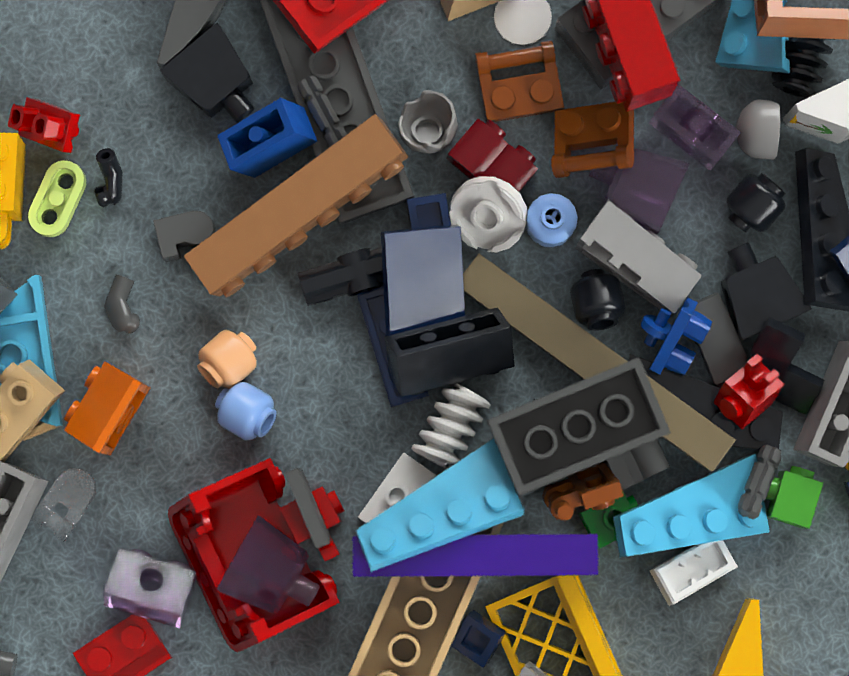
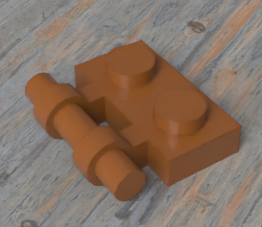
(590, 487)

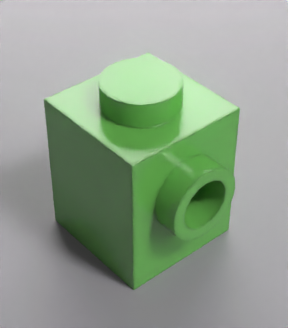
(794, 497)

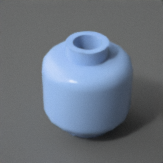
(556, 233)
(245, 411)

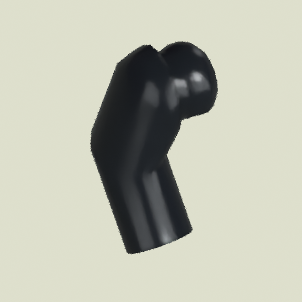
(113, 177)

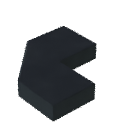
(778, 346)

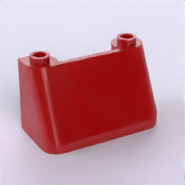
(210, 531)

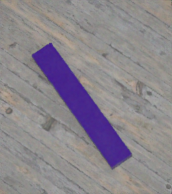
(494, 557)

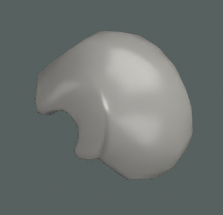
(440, 122)
(759, 129)

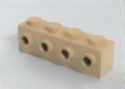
(24, 400)

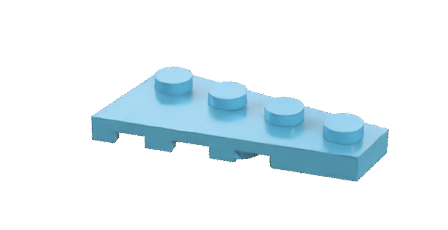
(447, 508)
(691, 514)

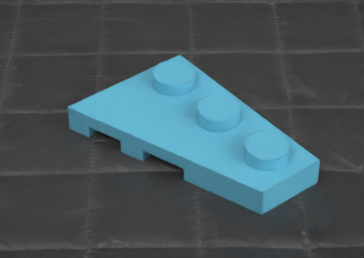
(744, 49)

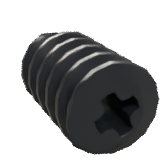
(803, 58)

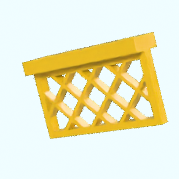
(581, 620)

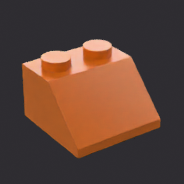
(105, 408)

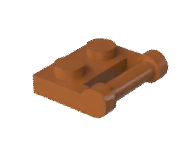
(523, 94)
(591, 128)

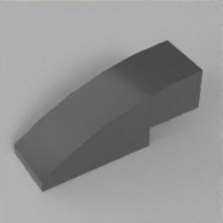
(186, 24)

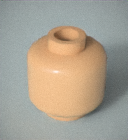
(227, 359)

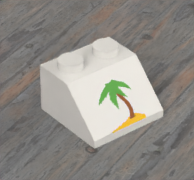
(823, 114)

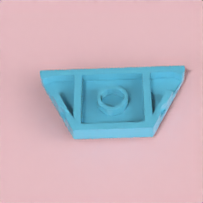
(27, 336)

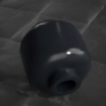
(756, 203)
(597, 300)

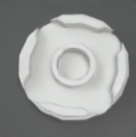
(489, 213)

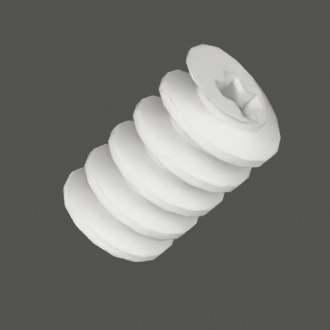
(451, 425)

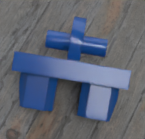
(687, 323)

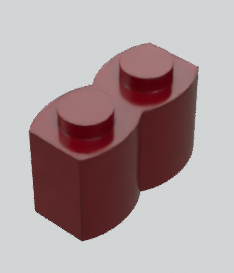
(486, 153)

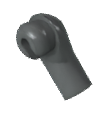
(117, 306)

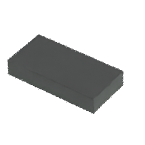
(308, 507)

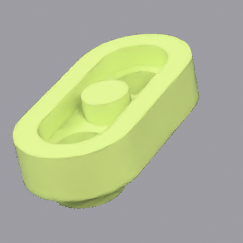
(54, 198)

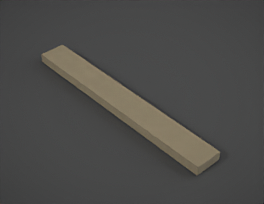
(587, 355)

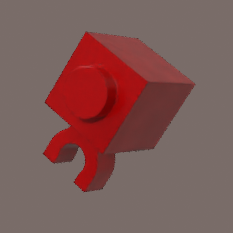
(748, 392)
(329, 507)

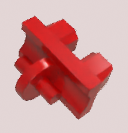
(45, 124)

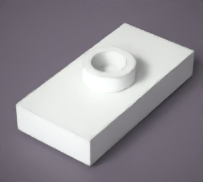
(400, 482)
(692, 570)

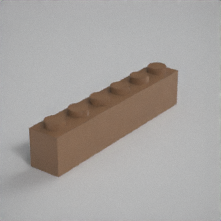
(297, 206)

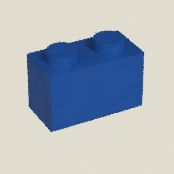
(267, 138)

